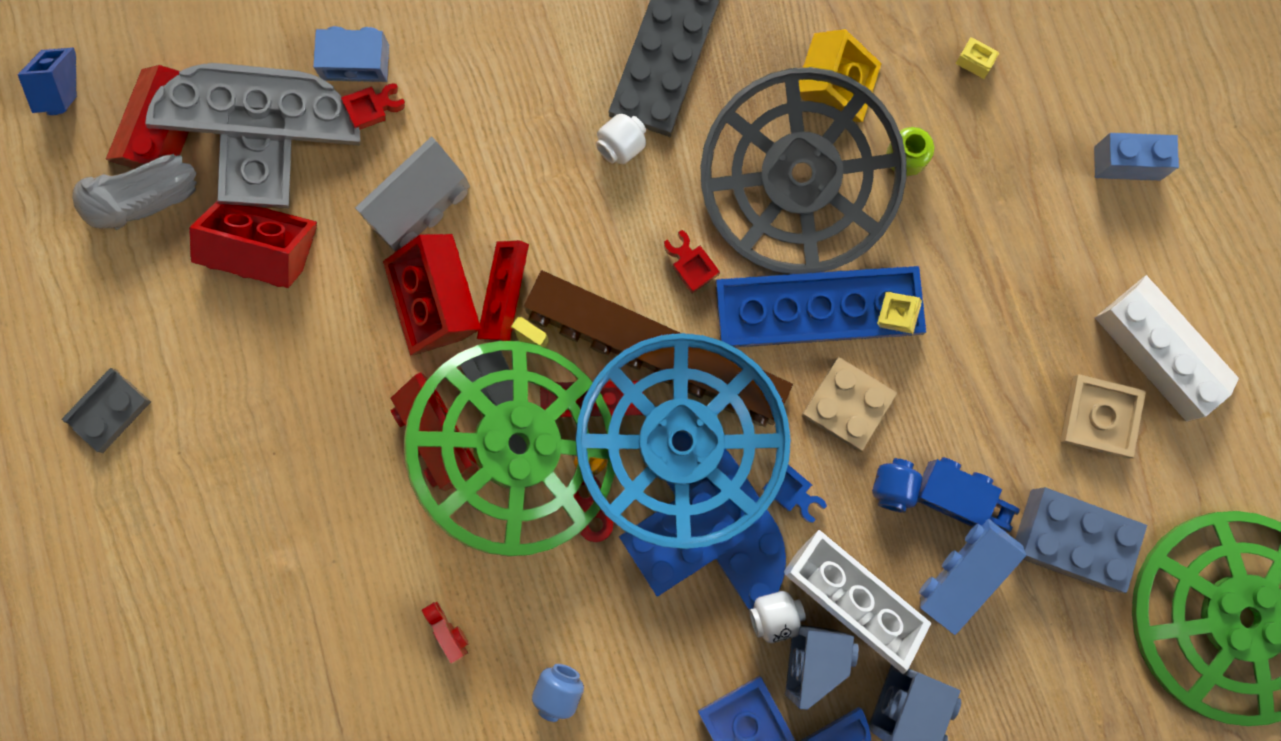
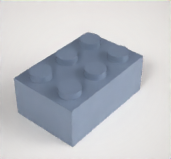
(1080, 540)
(914, 708)

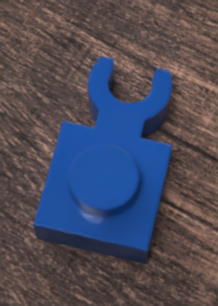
(794, 493)

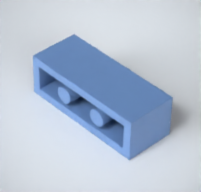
(971, 575)

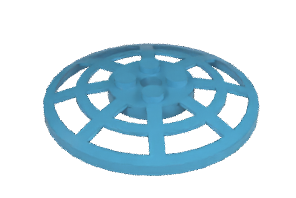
(706, 440)

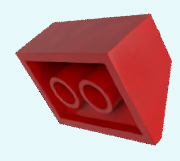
(133, 141)
(252, 242)
(431, 293)
(431, 421)

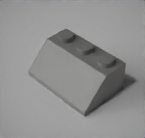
(414, 195)

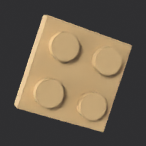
(849, 404)
(1103, 416)

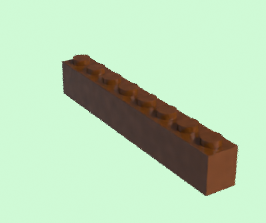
(618, 328)

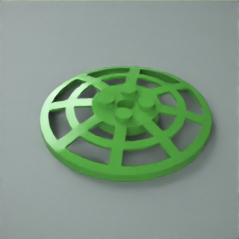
(493, 453)
(1219, 617)

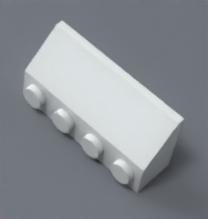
(1168, 350)
(858, 600)

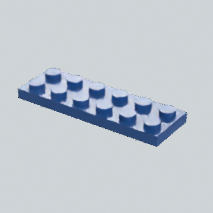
(812, 306)

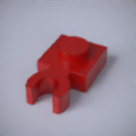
(368, 108)
(694, 265)
(450, 639)

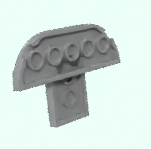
(257, 119)

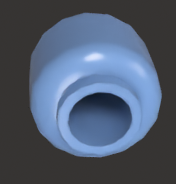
(557, 692)

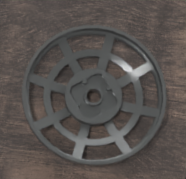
(808, 149)

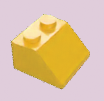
(842, 54)

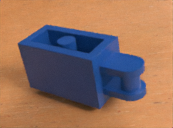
(963, 495)

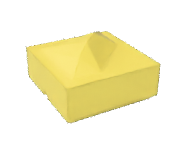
(977, 58)
(899, 312)
(529, 333)

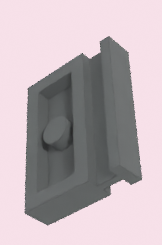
(106, 410)

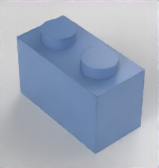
(351, 54)
(1136, 156)

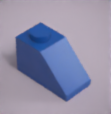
(50, 81)

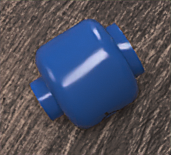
(897, 485)

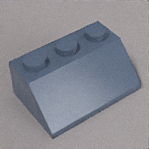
(818, 664)

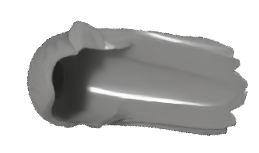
(134, 194)

